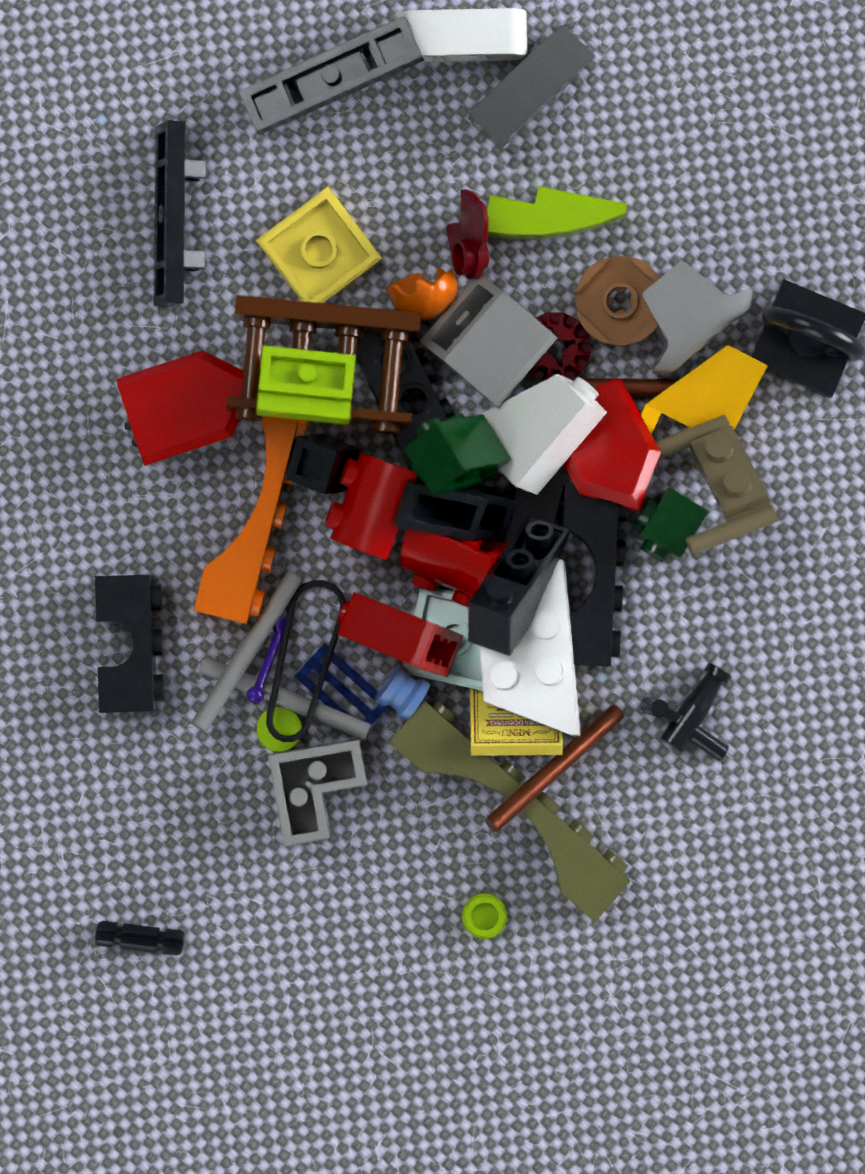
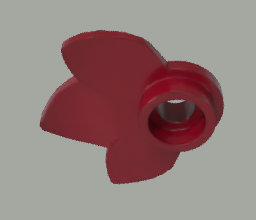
(469, 237)

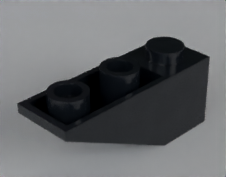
(515, 585)

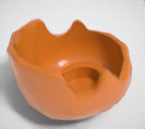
(423, 296)

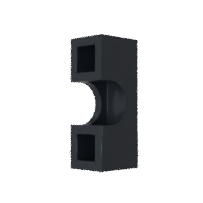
(132, 603)

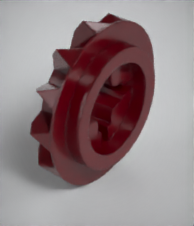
(573, 358)

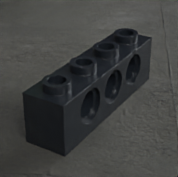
(415, 377)

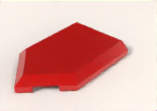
(180, 404)
(617, 454)

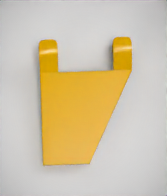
(711, 389)

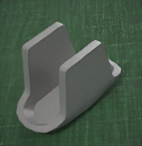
(689, 313)

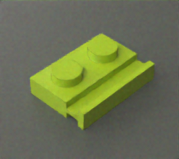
(305, 385)

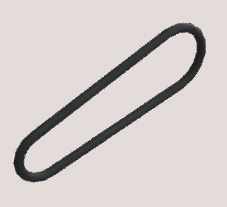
(269, 720)

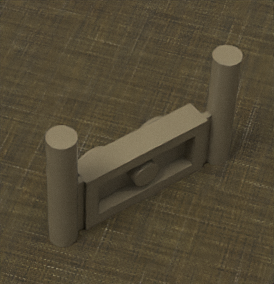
(729, 479)

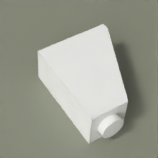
(544, 428)

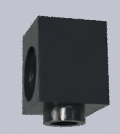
(319, 463)

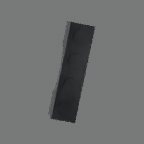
(592, 623)

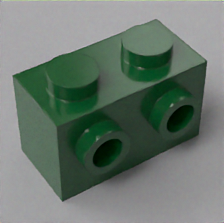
(456, 453)
(667, 525)

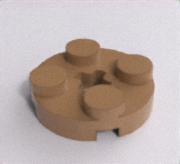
(594, 301)

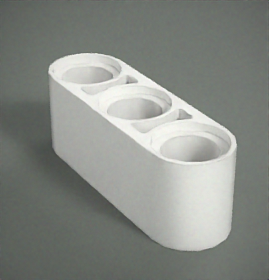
(469, 34)

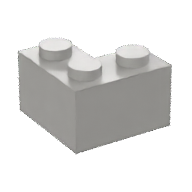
(302, 779)

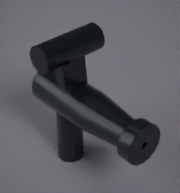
(687, 720)

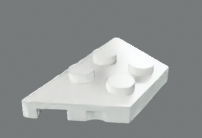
(540, 672)

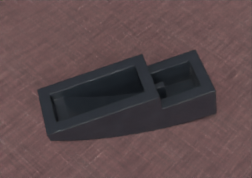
(458, 514)

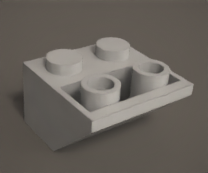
(488, 340)

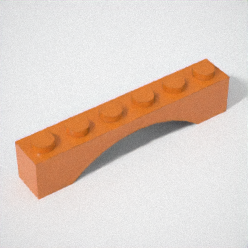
(233, 578)

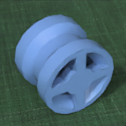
(402, 692)

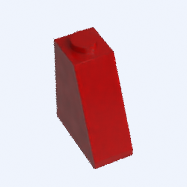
(399, 634)

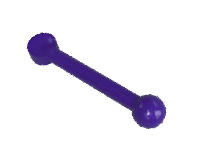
(255, 693)

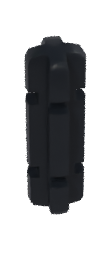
(139, 938)

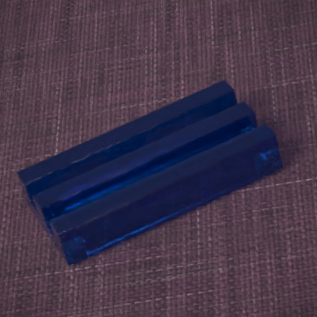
(314, 663)

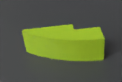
(552, 215)

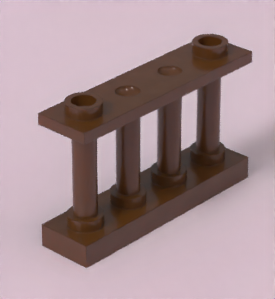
(348, 323)

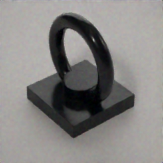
(809, 338)

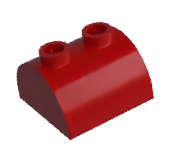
(368, 505)
(449, 562)

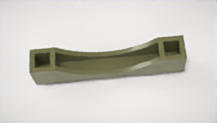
(582, 871)

